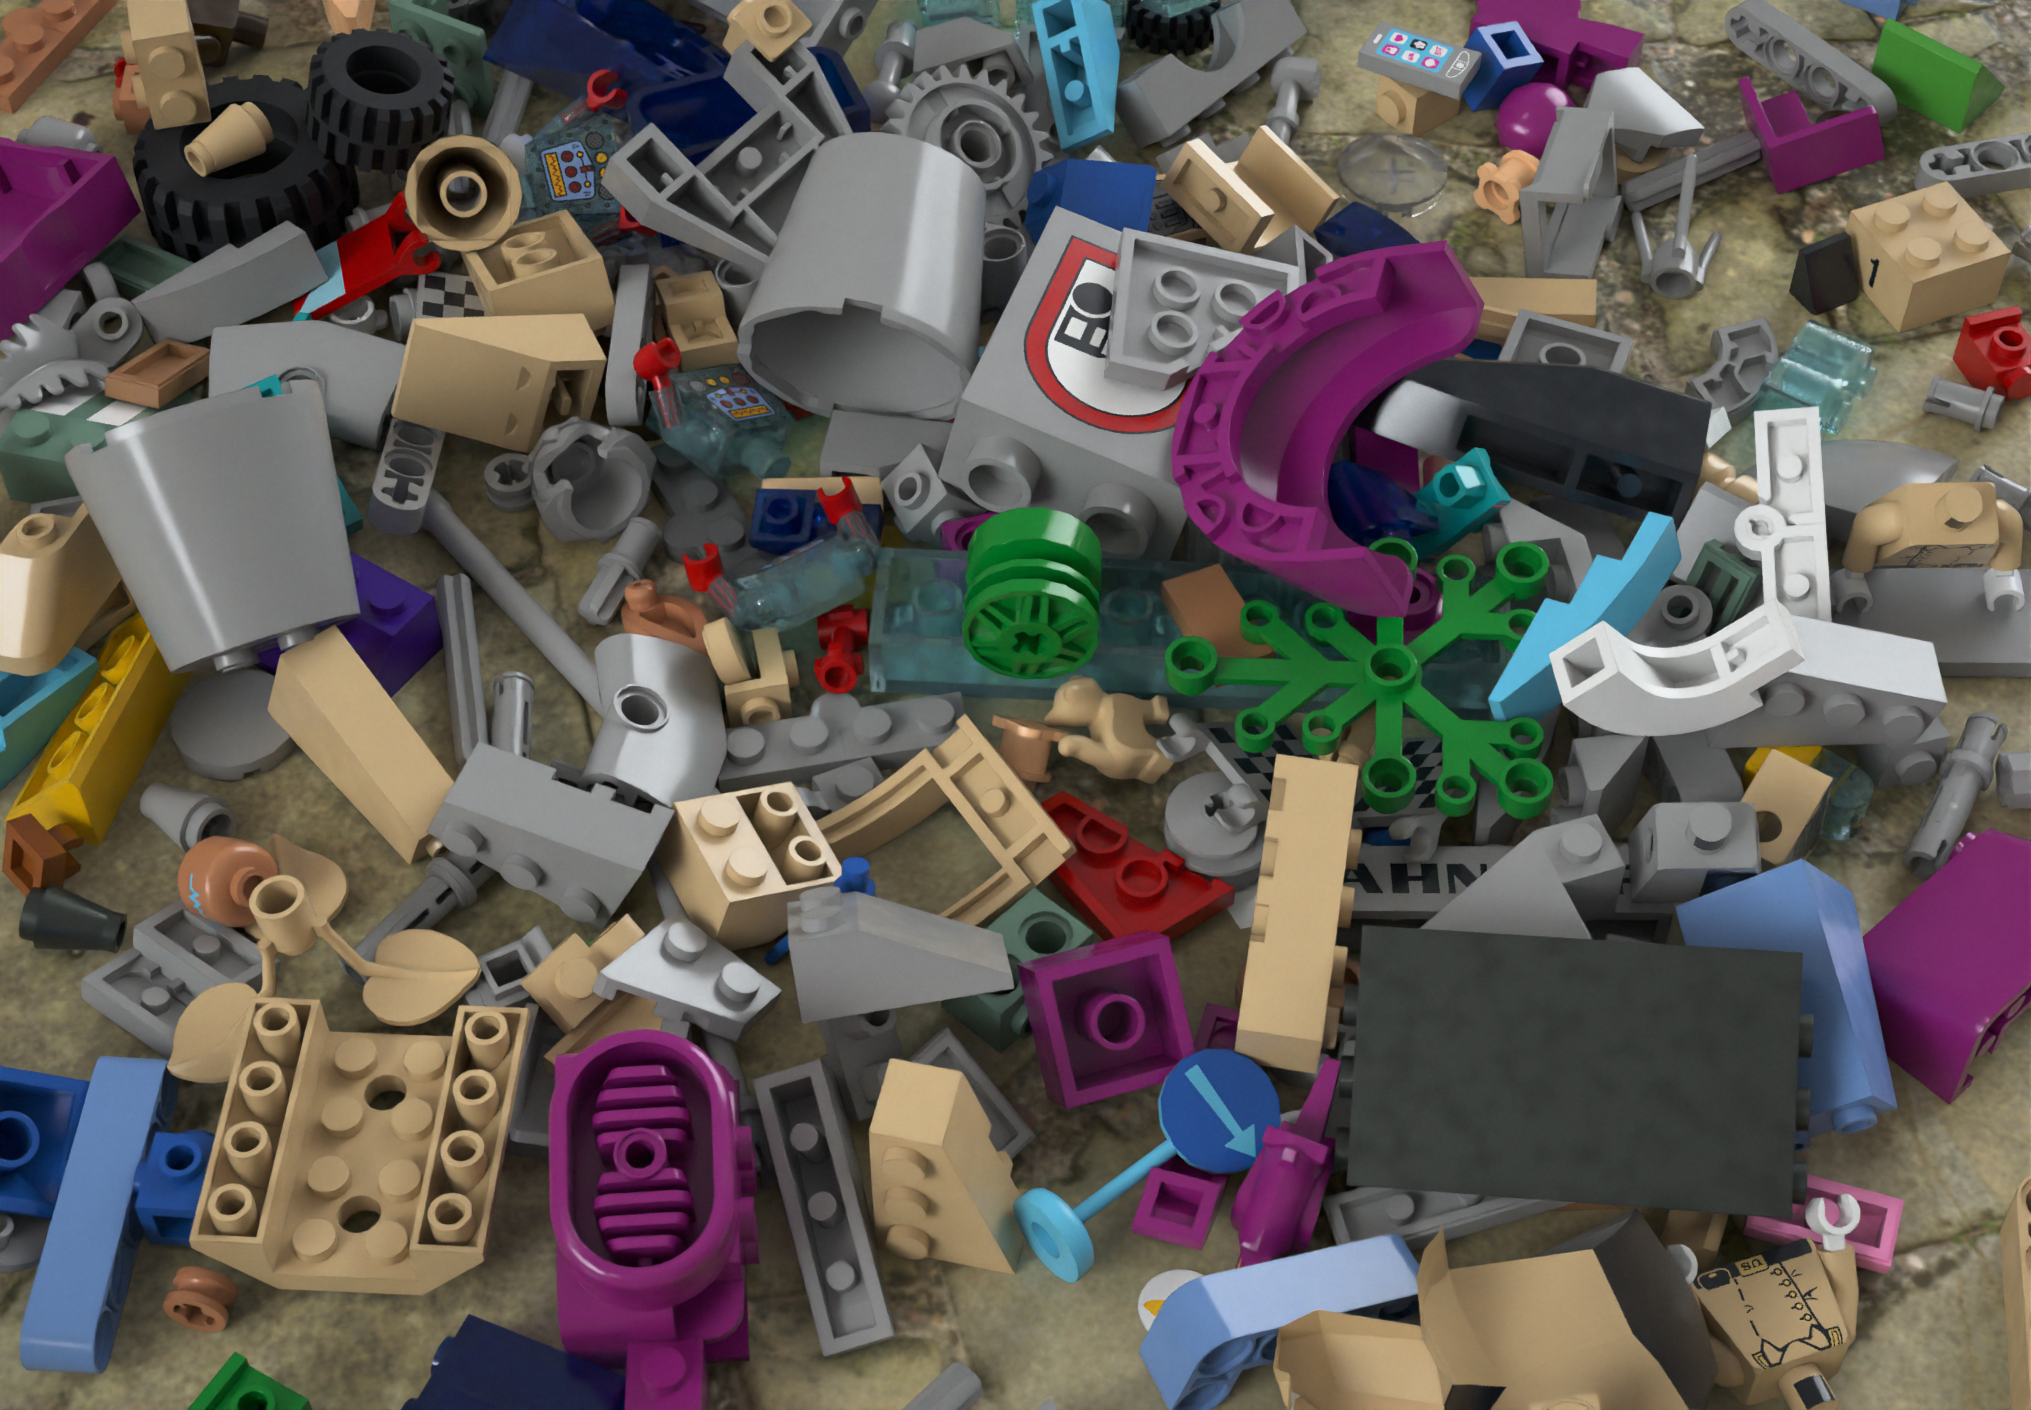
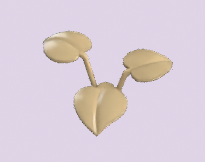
(410, 983)

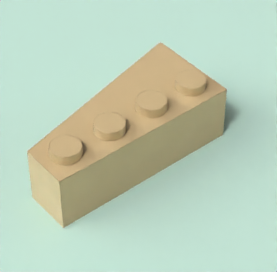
(1298, 915)

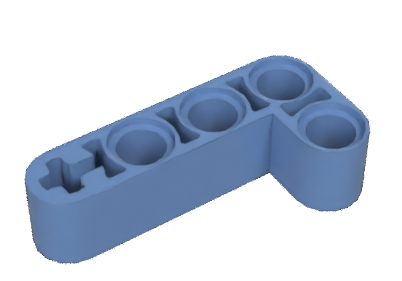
(1233, 1317)

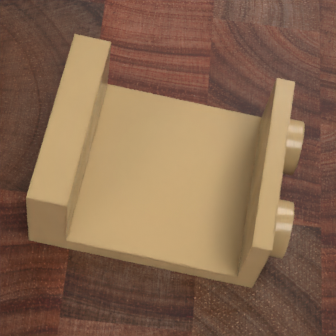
(1251, 198)

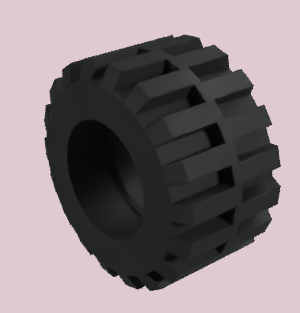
(377, 99)

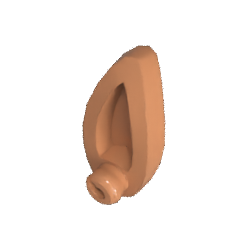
(662, 616)

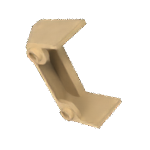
(50, 588)

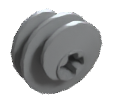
(1203, 841)

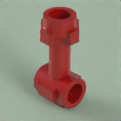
(841, 634)

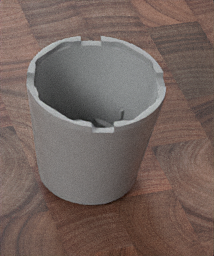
(873, 283)
(225, 524)

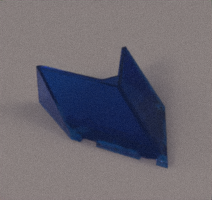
(571, 41)

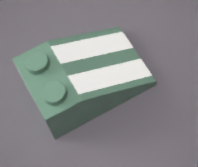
(45, 431)

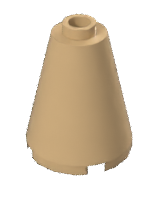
(467, 217)

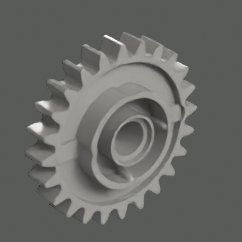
(985, 123)

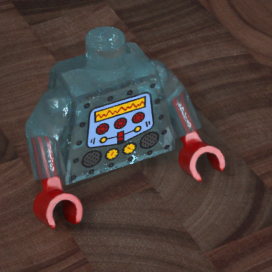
(569, 162)
(715, 415)
(800, 581)

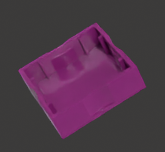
(53, 219)

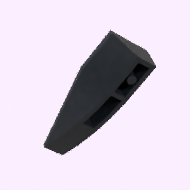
(1555, 430)

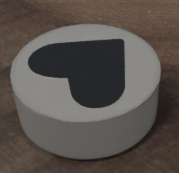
(97, 283)

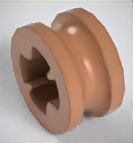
(200, 1299)

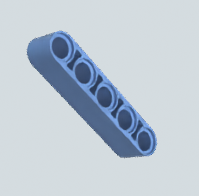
(95, 1221)

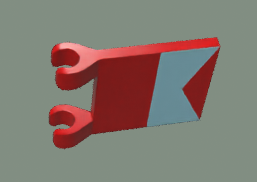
(367, 261)

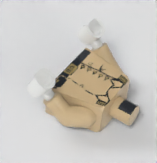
(1934, 529)
(1782, 1314)

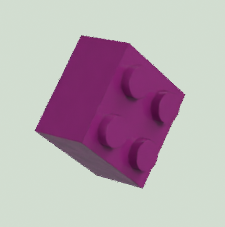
(1106, 1017)

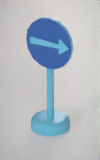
(1212, 1117)

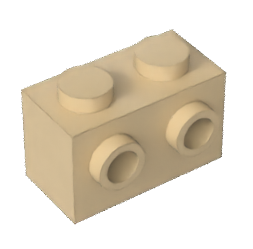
(168, 63)

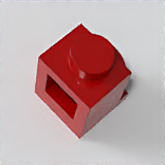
(1996, 352)

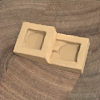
(697, 320)

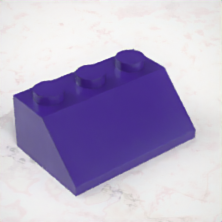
(393, 633)

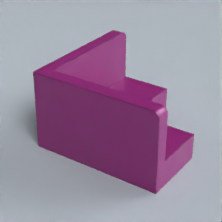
(1804, 152)

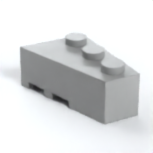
(1846, 692)
(547, 834)

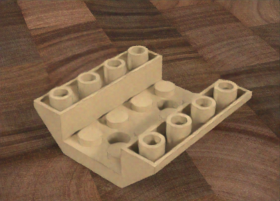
(309, 1151)

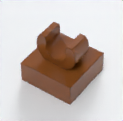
(39, 855)

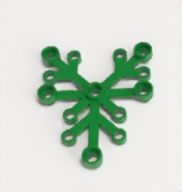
(1308, 673)

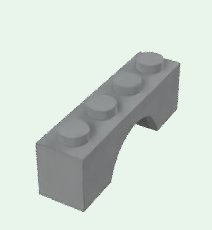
(1168, 94)

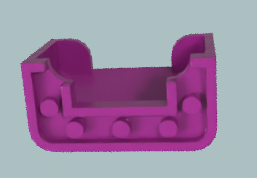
(1955, 961)

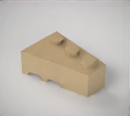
(937, 1174)

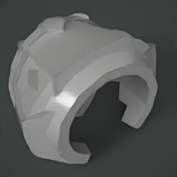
(589, 479)

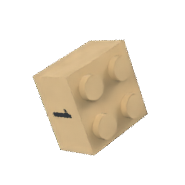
(1925, 256)

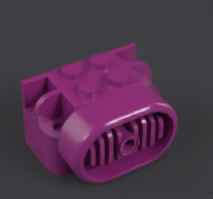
(650, 1199)

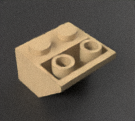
(743, 859)

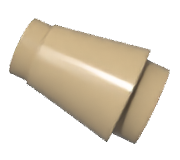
(230, 139)

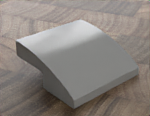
(166, 969)

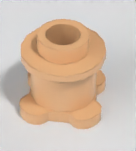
(1501, 184)
(1027, 747)

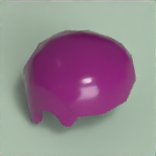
(1529, 115)

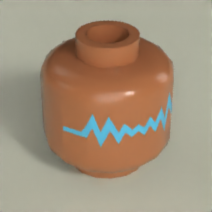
(221, 876)

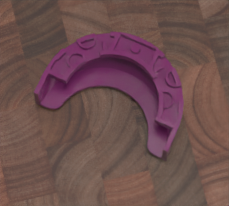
(1281, 395)

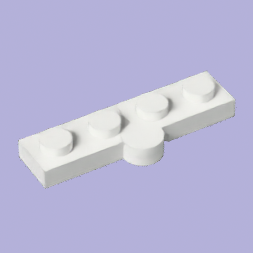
(1790, 519)

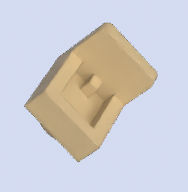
(768, 25)
(769, 695)

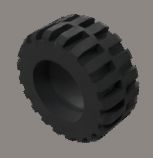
(297, 181)

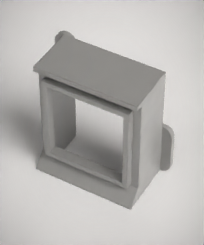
(1582, 178)

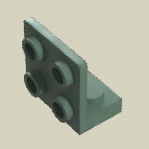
(453, 39)

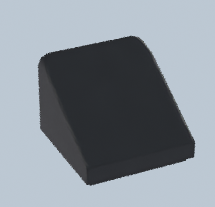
(1825, 275)

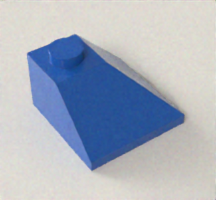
(1098, 190)
(36, 1138)

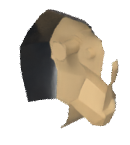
(1515, 1335)

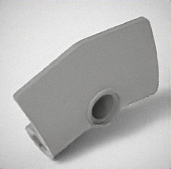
(352, 369)
(659, 722)

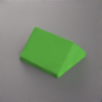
(1933, 77)

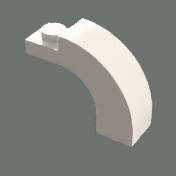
(1680, 687)

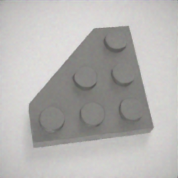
(1180, 304)

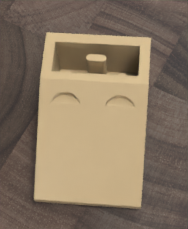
(499, 376)

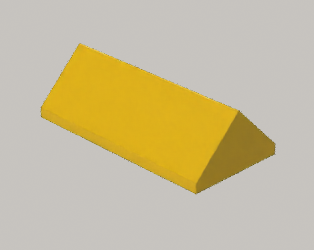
(104, 737)

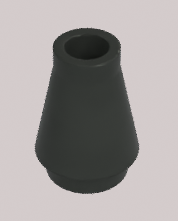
(70, 922)

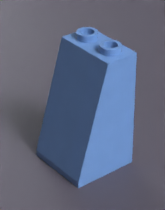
(1813, 915)

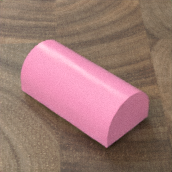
(1872, 1238)

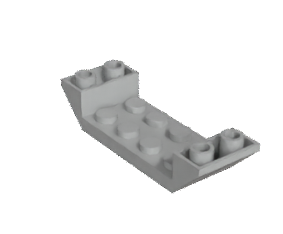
(1601, 763)

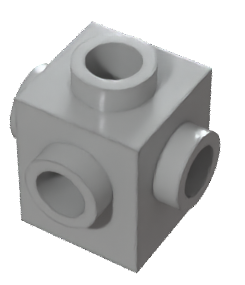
(923, 499)

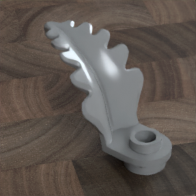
(66, 354)

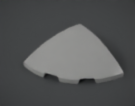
(1867, 470)

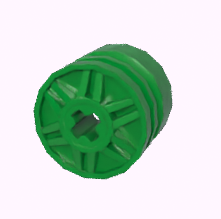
(1032, 593)

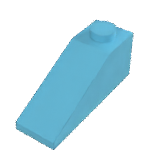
(1079, 67)

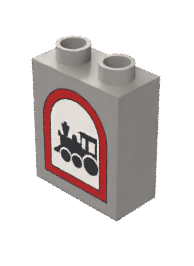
(1048, 424)

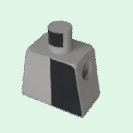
(1694, 850)

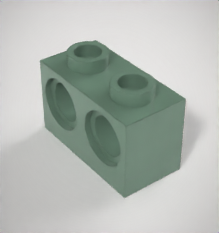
(1028, 929)

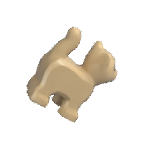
(1119, 729)

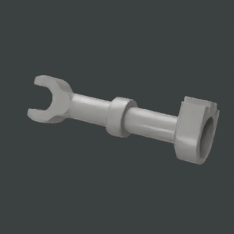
(1293, 81)

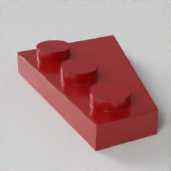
(1125, 884)

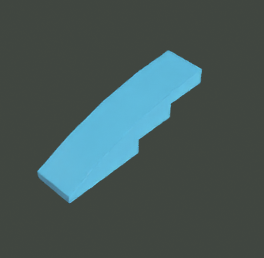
(1610, 592)

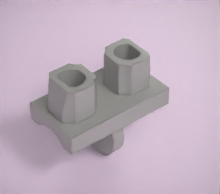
(859, 1056)

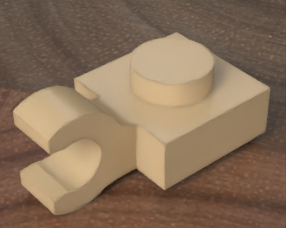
(567, 975)

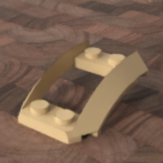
(987, 795)

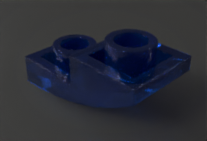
(1359, 230)
(794, 517)

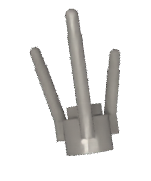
(1675, 266)

